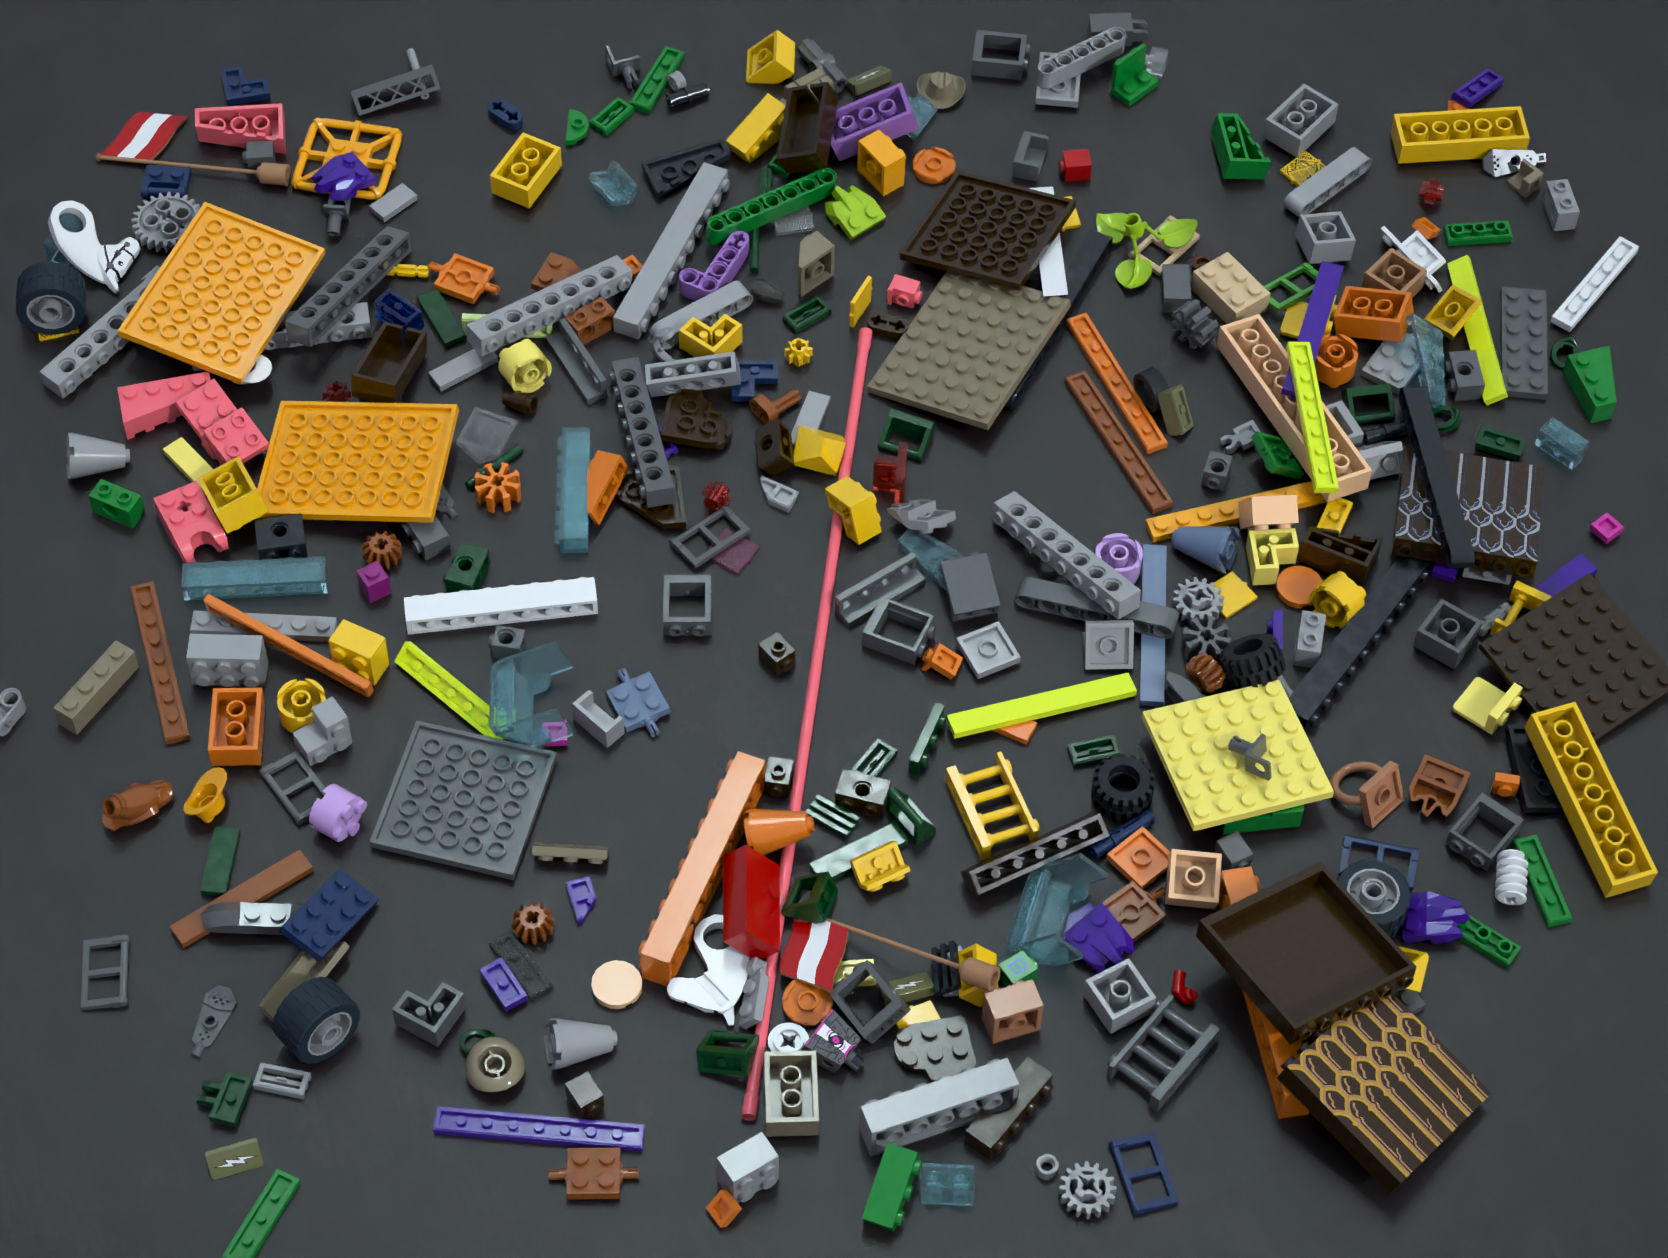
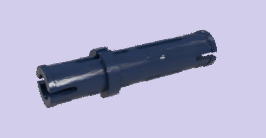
(1120, 834)

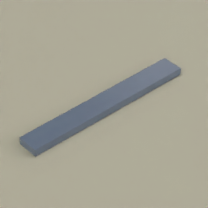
(1153, 648)

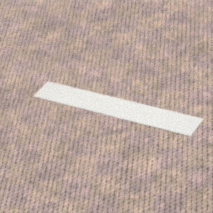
(1052, 264)

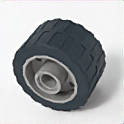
(51, 298)
(1379, 891)
(316, 1020)

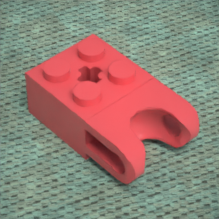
(189, 521)

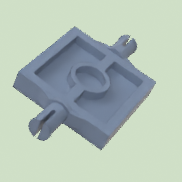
(638, 702)

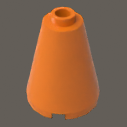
(774, 829)

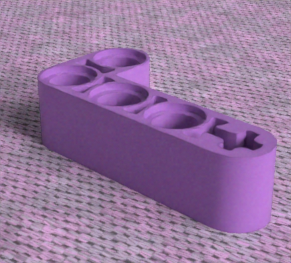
(721, 271)

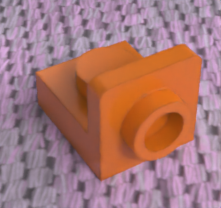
(942, 660)

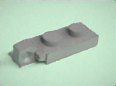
(754, 993)

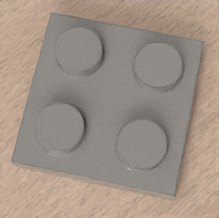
(988, 650)

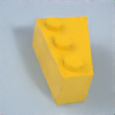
(758, 130)

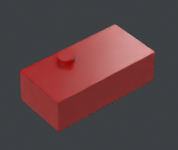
(751, 903)

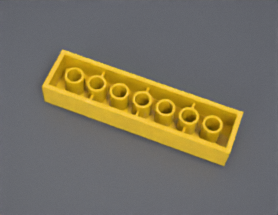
(1590, 799)

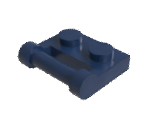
(164, 180)

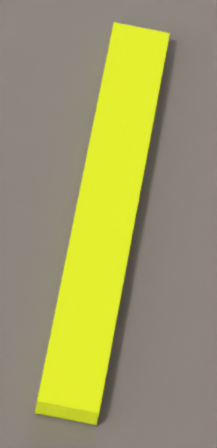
(1478, 332)
(1312, 417)
(1041, 705)

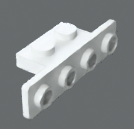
(1420, 252)

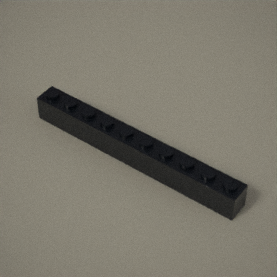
(1356, 639)

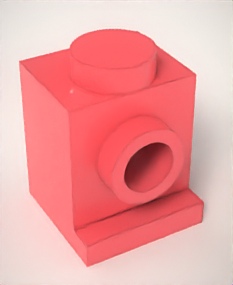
(904, 291)

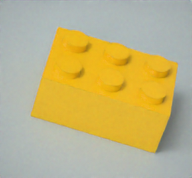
(526, 170)
(233, 495)

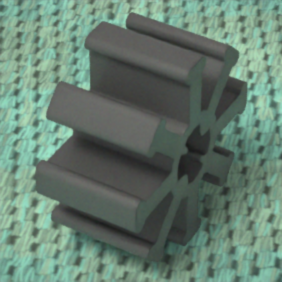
(1194, 324)
(1205, 639)

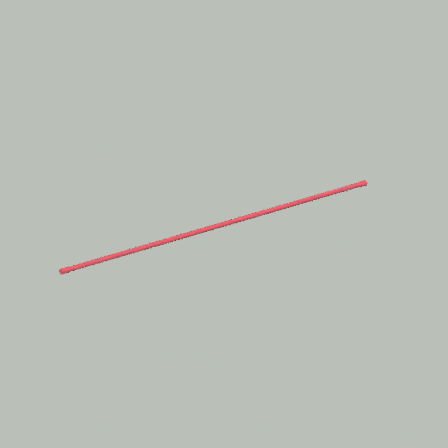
(751, 1097)

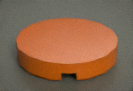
(934, 165)
(1296, 584)
(806, 1004)

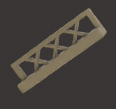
(300, 971)

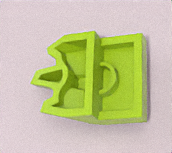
(853, 211)

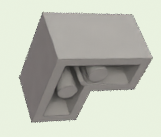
(325, 734)

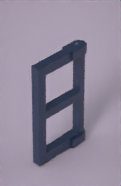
(1413, 852)
(1140, 1208)

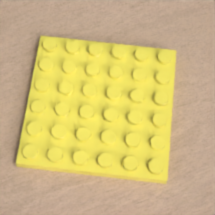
(1212, 779)

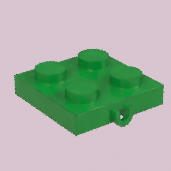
(1277, 455)

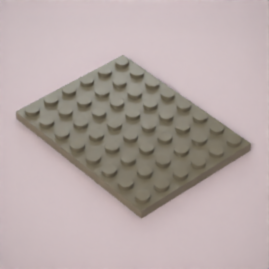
(968, 349)

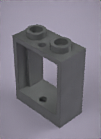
(997, 67)
(687, 586)
(907, 615)
(1494, 814)
(884, 1019)

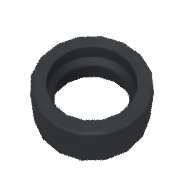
(1148, 385)

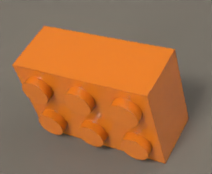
(1373, 313)
(236, 726)

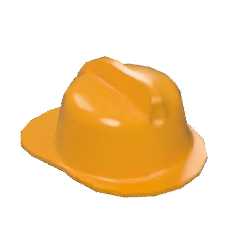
(207, 796)

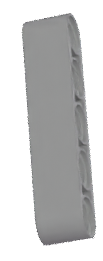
(1081, 57)
(1327, 182)
(709, 309)

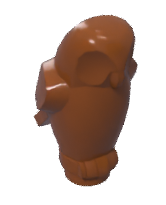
(135, 804)

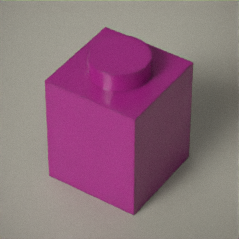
(373, 582)

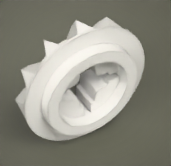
(787, 1031)

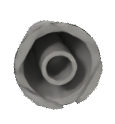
(93, 455)
(576, 1041)

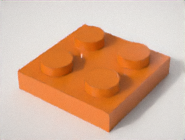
(1140, 858)

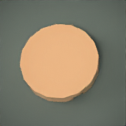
(616, 984)

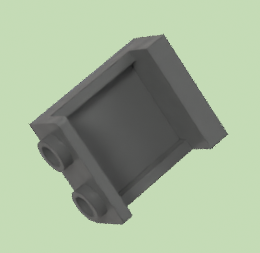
(969, 586)

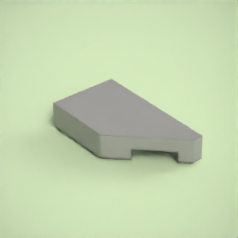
(778, 494)

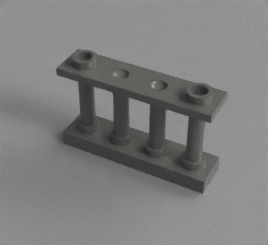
(1173, 1074)

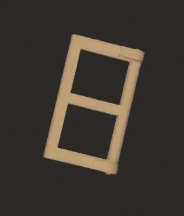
(1175, 253)

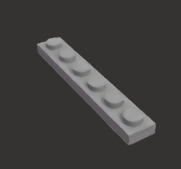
(293, 626)

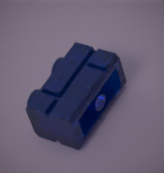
(396, 310)

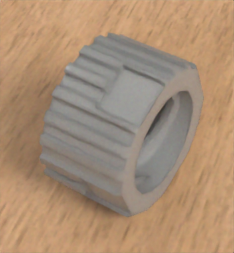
(676, 81)
(1046, 1175)

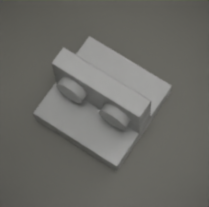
(1382, 458)
(1108, 644)

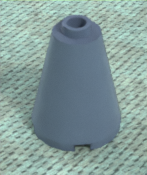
(1208, 545)

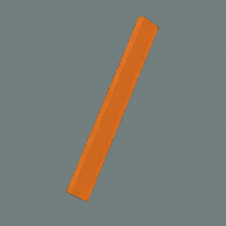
(1116, 383)
(289, 646)

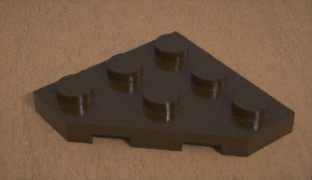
(664, 516)

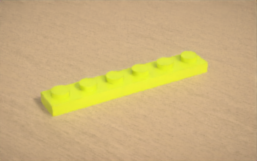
(445, 687)

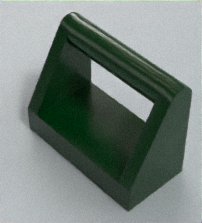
(1366, 392)
(910, 426)
(909, 816)
(819, 902)
(727, 1059)

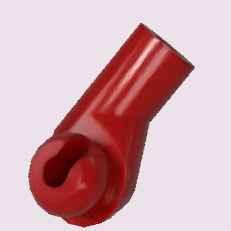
(1179, 989)

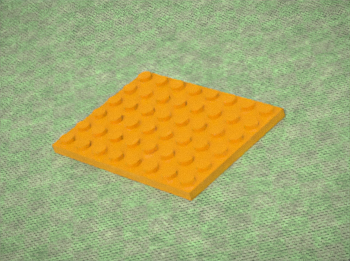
(222, 292)
(357, 460)

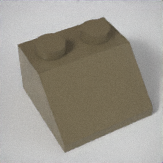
(815, 262)

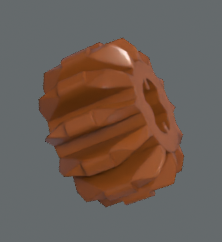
(382, 549)
(1205, 673)
(542, 923)

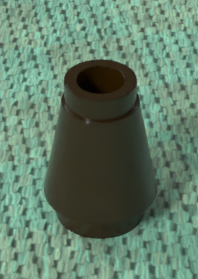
(521, 401)

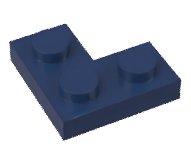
(242, 91)
(754, 373)

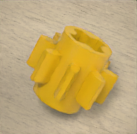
(798, 352)

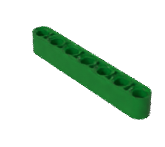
(771, 205)

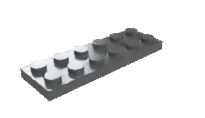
(1524, 342)

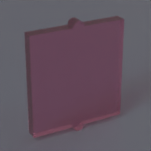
(735, 556)

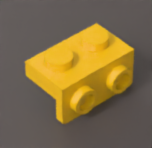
(879, 867)

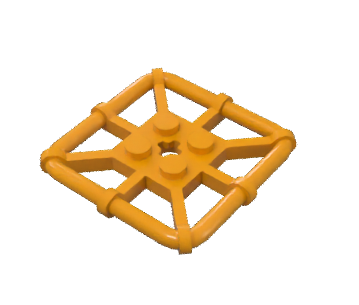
(339, 147)

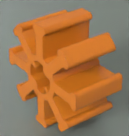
(497, 487)

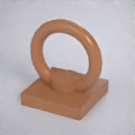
(1377, 796)

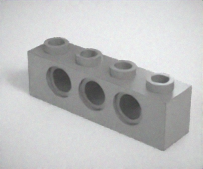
(693, 373)

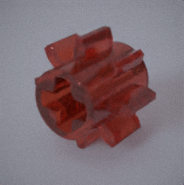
(1431, 191)
(336, 392)
(716, 495)

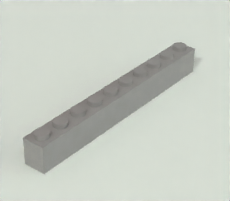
(671, 251)

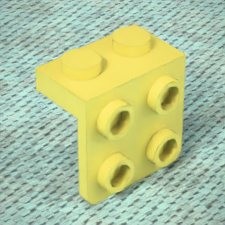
(1487, 705)

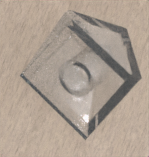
(485, 435)

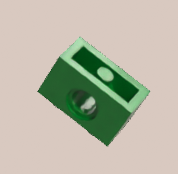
(116, 503)

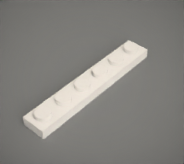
(1594, 284)

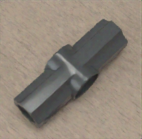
(818, 59)

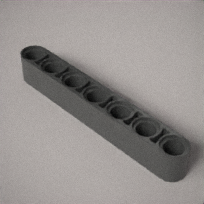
(1073, 603)

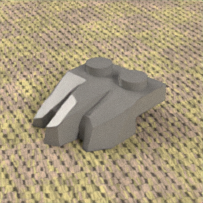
(921, 515)

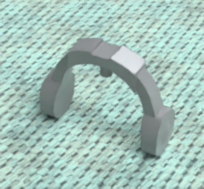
(662, 335)

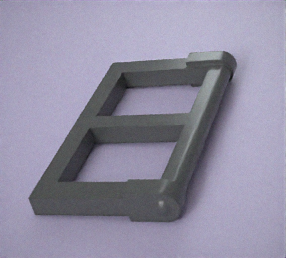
(719, 546)
(270, 769)
(87, 974)

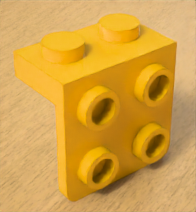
(1294, 319)

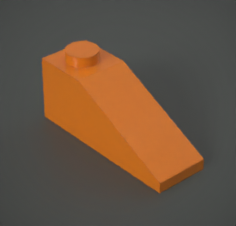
(603, 480)

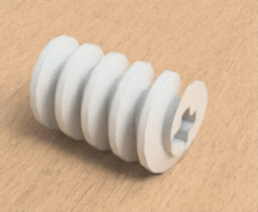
(1511, 877)

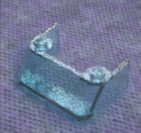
(512, 693)
(1046, 906)

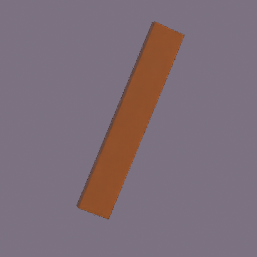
(253, 890)

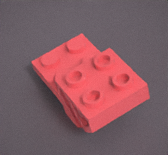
(220, 425)

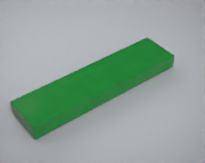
(656, 79)
(1543, 882)
(263, 1216)

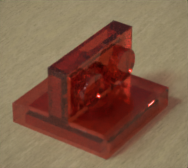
(890, 472)

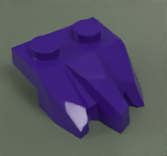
(343, 177)
(1433, 918)
(1100, 939)

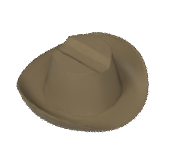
(941, 88)
(494, 1065)

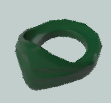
(1567, 342)
(1452, 423)
(483, 1033)

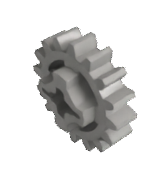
(1197, 600)
(1087, 1194)

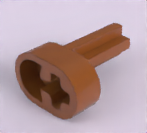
(768, 410)

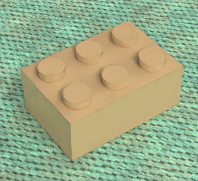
(1230, 289)

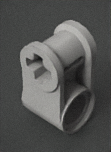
(10, 712)

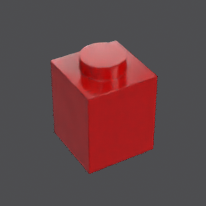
(1075, 165)

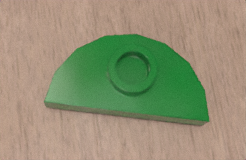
(576, 127)

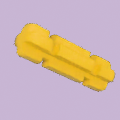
(410, 270)

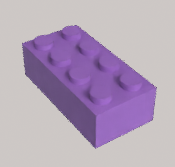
(883, 110)

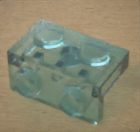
(923, 112)
(614, 185)

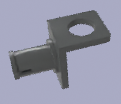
(625, 66)
(335, 214)
(1252, 754)

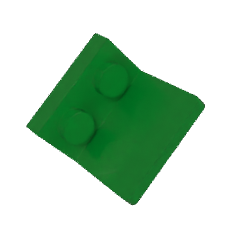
(1130, 78)

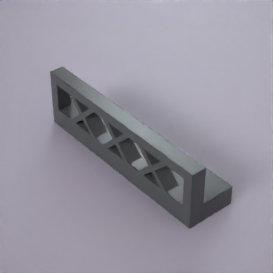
(391, 82)
(578, 363)
(897, 584)

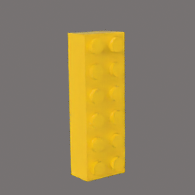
(1457, 134)

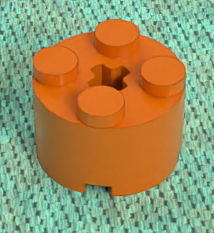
(1336, 360)

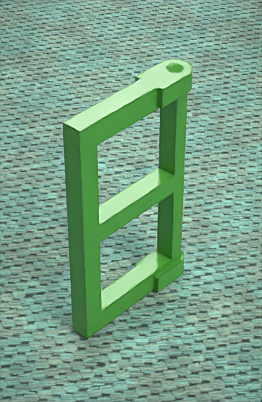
(1299, 293)

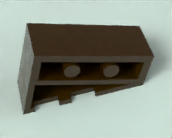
(1337, 552)

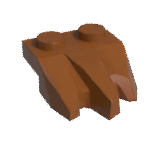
(554, 270)
(1438, 785)

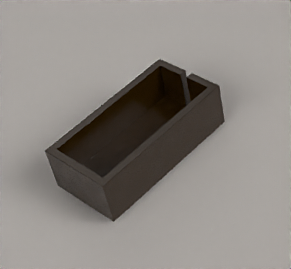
(807, 128)
(388, 365)

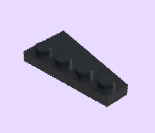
(682, 166)
(1534, 787)

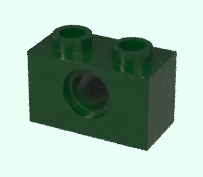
(469, 558)

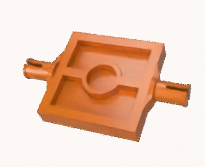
(464, 278)

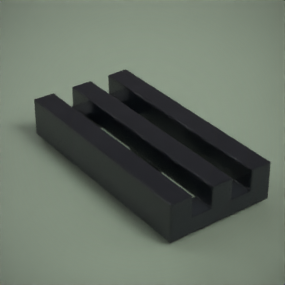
(941, 971)

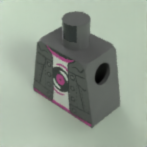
(834, 1044)

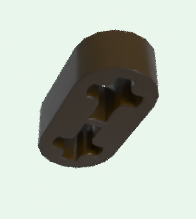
(887, 325)

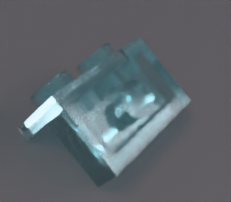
(947, 1184)

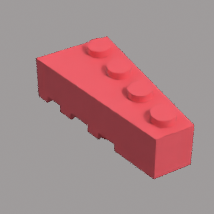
(242, 124)
(154, 401)

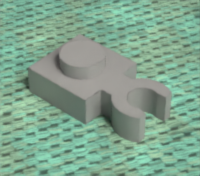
(1240, 437)

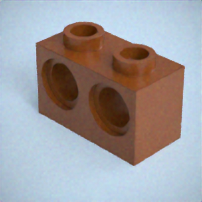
(592, 320)

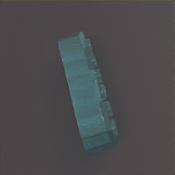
(572, 498)
(255, 578)

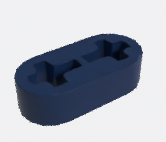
(508, 112)

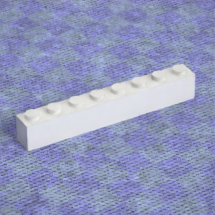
(500, 605)

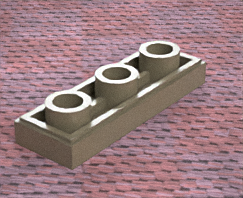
(570, 852)

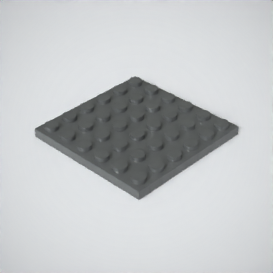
(464, 800)

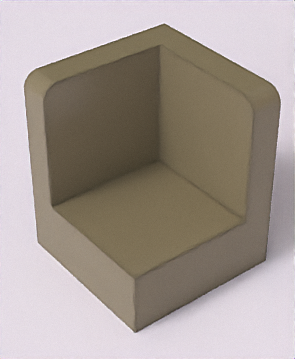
(1526, 180)

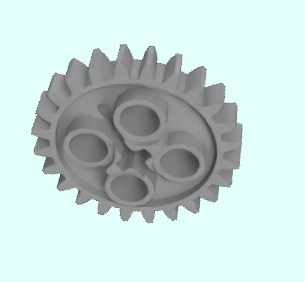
(163, 220)

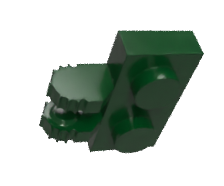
(229, 1100)

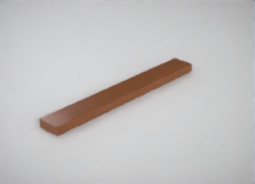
(1118, 442)
(160, 663)

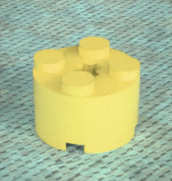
(524, 366)

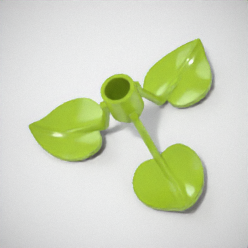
(1137, 272)

